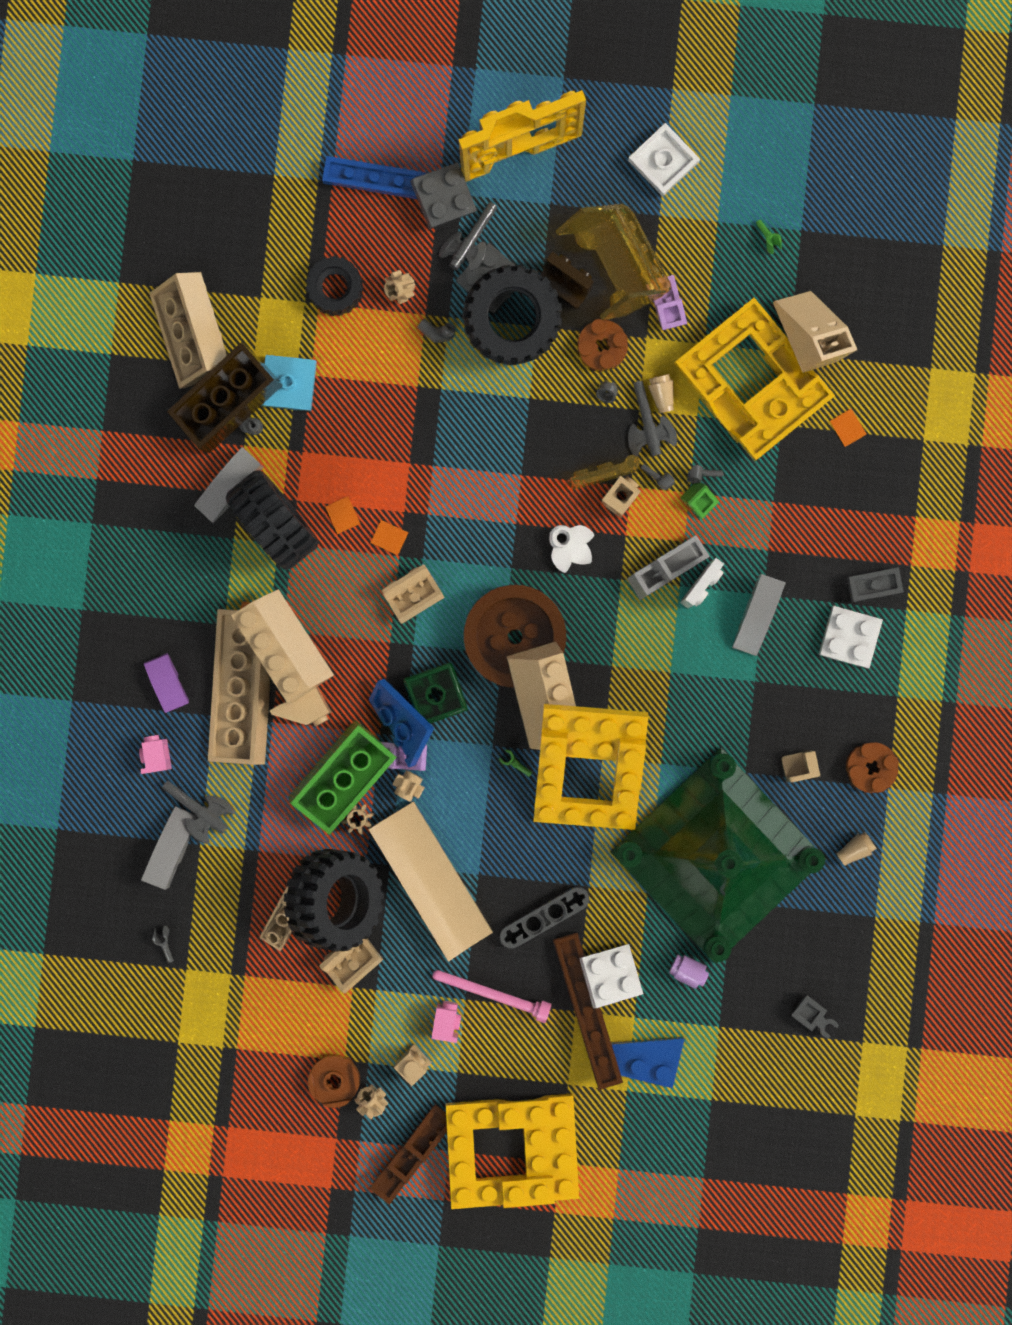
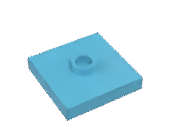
(297, 380)

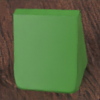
(699, 499)

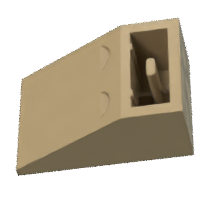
(814, 331)

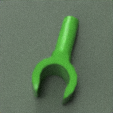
(771, 238)
(516, 764)

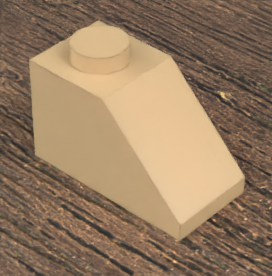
(306, 710)

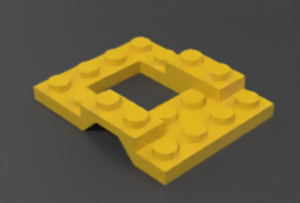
(509, 130)
(774, 409)
(590, 735)
(548, 1149)

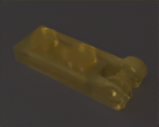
(604, 473)

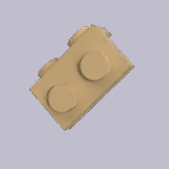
(412, 593)
(351, 966)

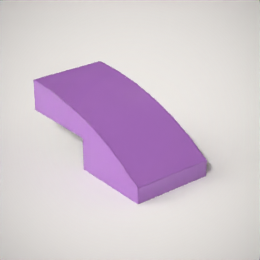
(166, 683)

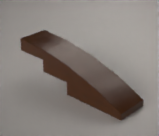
(410, 1155)

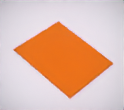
(848, 427)
(342, 515)
(389, 537)

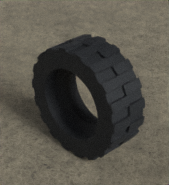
(331, 266)

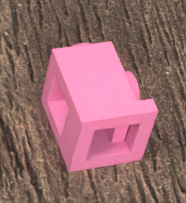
(154, 754)
(446, 1022)

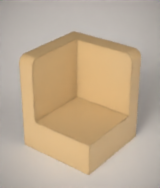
(800, 766)

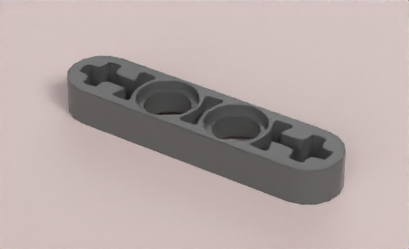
(546, 920)

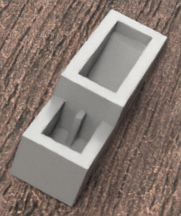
(213, 501)
(668, 567)
(758, 614)
(169, 849)

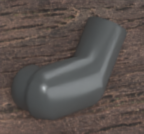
(437, 334)
(252, 426)

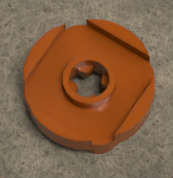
(599, 331)
(858, 772)
(325, 1092)

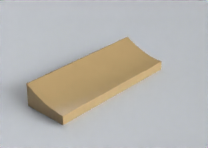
(238, 698)
(430, 880)

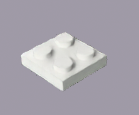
(664, 159)
(708, 577)
(850, 637)
(611, 976)

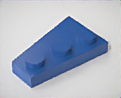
(405, 722)
(649, 1060)

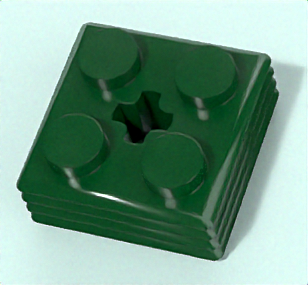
(444, 679)

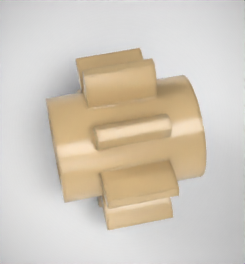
(399, 286)
(408, 785)
(354, 825)
(371, 1101)

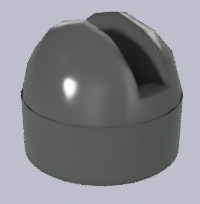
(605, 396)

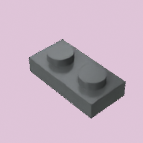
(875, 584)

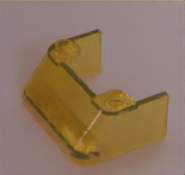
(623, 252)

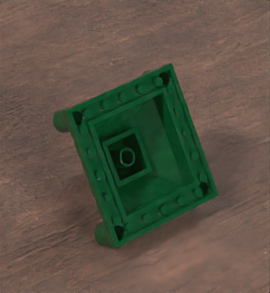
(718, 855)

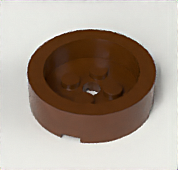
(508, 610)

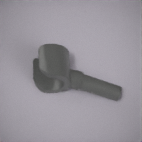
(697, 471)
(664, 481)
(161, 940)

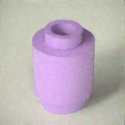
(689, 971)

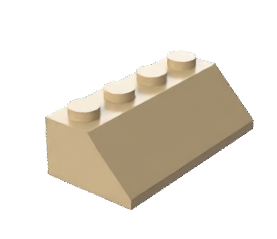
(188, 327)
(282, 646)
(539, 679)

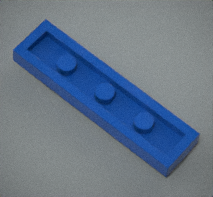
(369, 177)

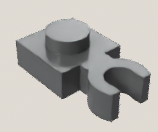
(811, 1015)

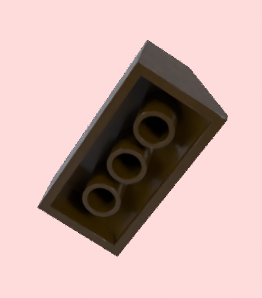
(224, 398)

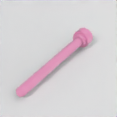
(538, 1009)

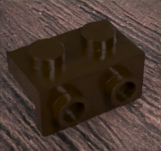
(569, 282)

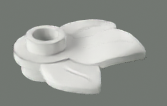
(573, 549)

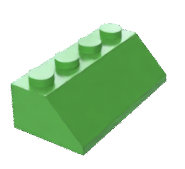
(341, 777)

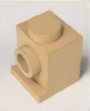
(618, 506)
(412, 1064)

